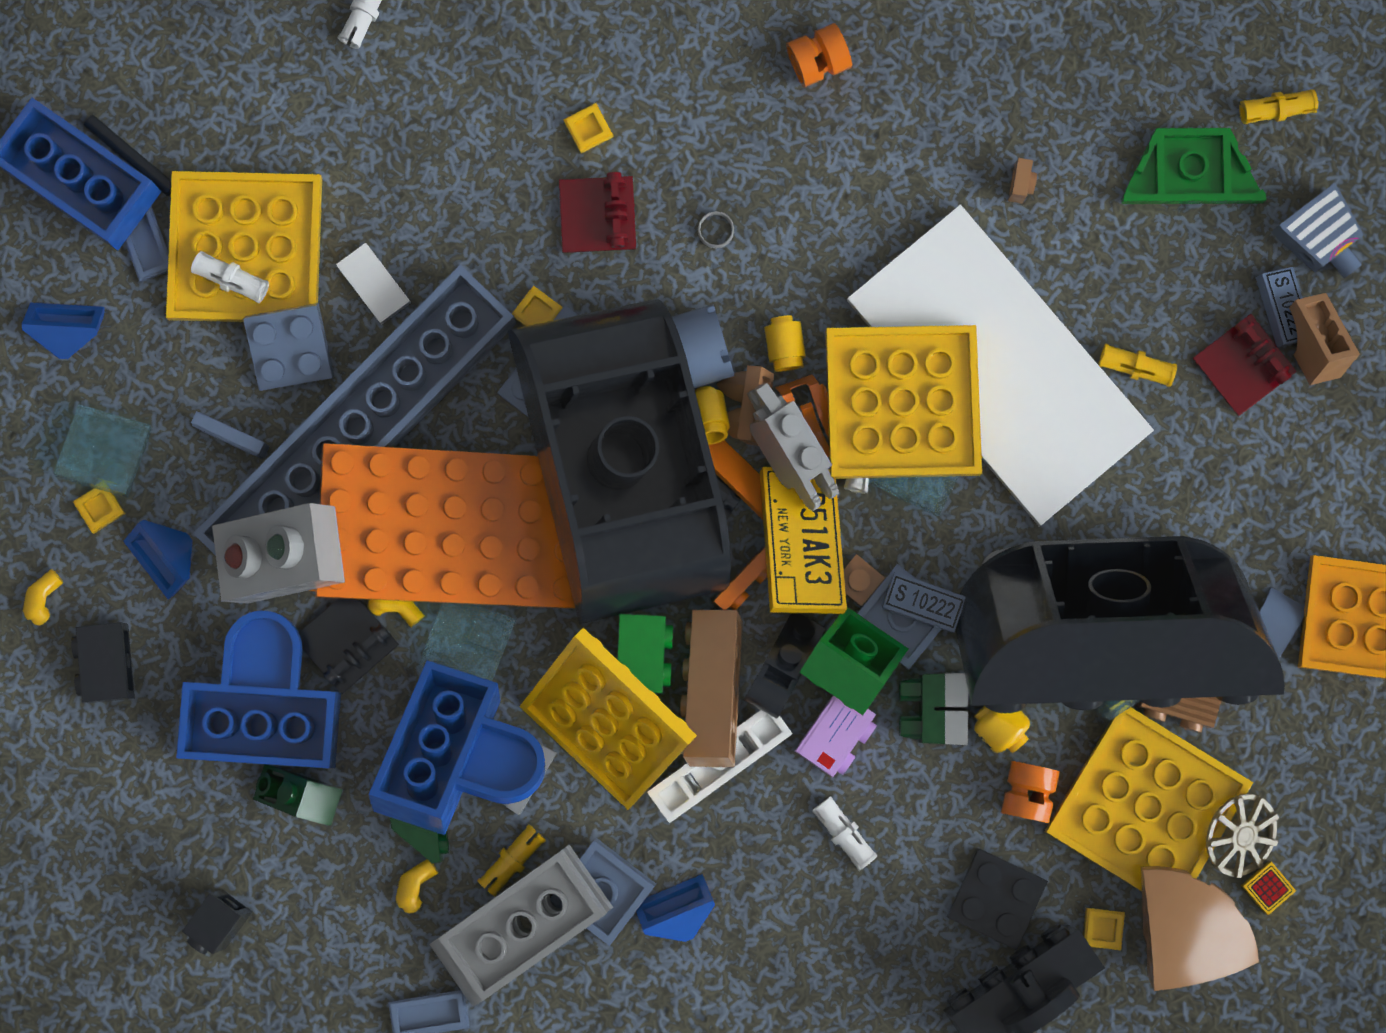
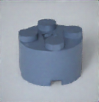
(704, 346)

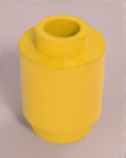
(785, 343)
(713, 413)

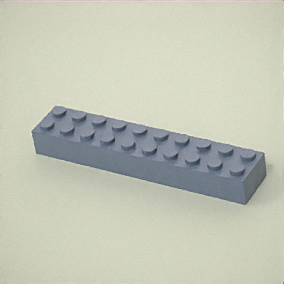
(380, 398)

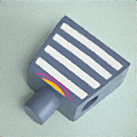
(1323, 233)

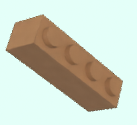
(712, 686)

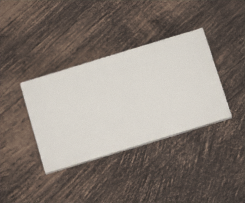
(1044, 402)

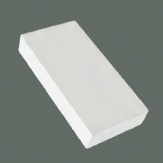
(373, 283)

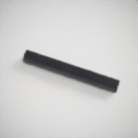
(129, 154)

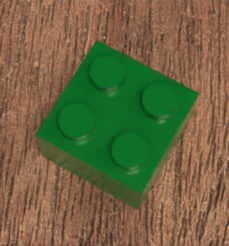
(643, 648)
(853, 660)

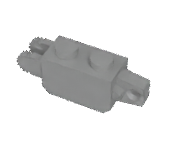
(790, 446)

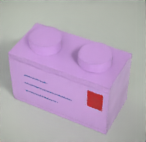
(834, 737)

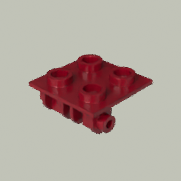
(597, 214)
(1244, 365)

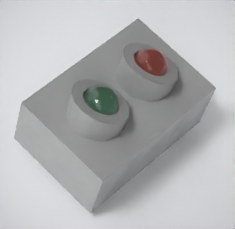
(278, 553)

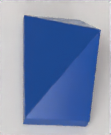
(62, 327)
(163, 554)
(677, 910)

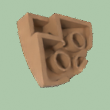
(1191, 930)

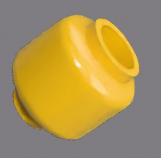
(1002, 729)

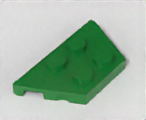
(1193, 169)

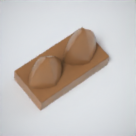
(737, 389)

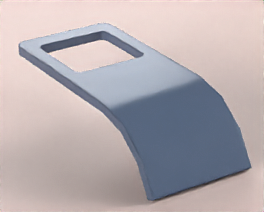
(1281, 618)

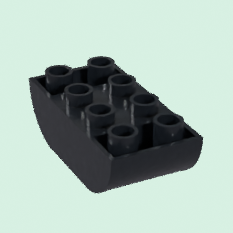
(624, 459)
(1113, 626)

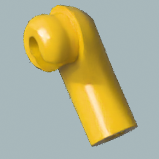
(36, 595)
(406, 609)
(409, 886)

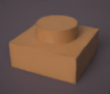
(1022, 181)
(861, 580)

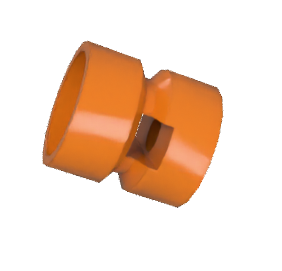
(828, 46)
(1033, 778)

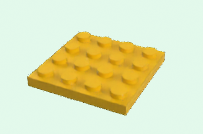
(248, 219)
(903, 402)
(607, 719)
(1145, 801)

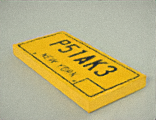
(801, 550)

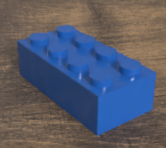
(76, 174)

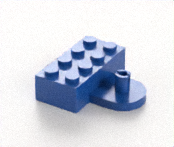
(258, 706)
(453, 747)

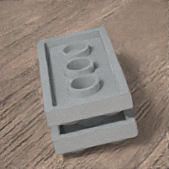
(495, 947)

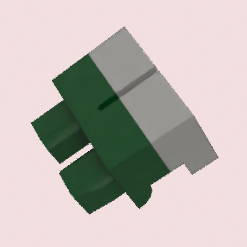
(931, 725)

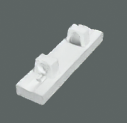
(679, 790)

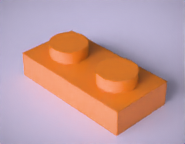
(735, 592)

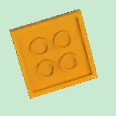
(1344, 617)

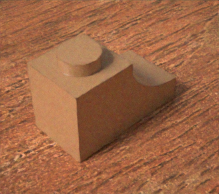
(1322, 340)

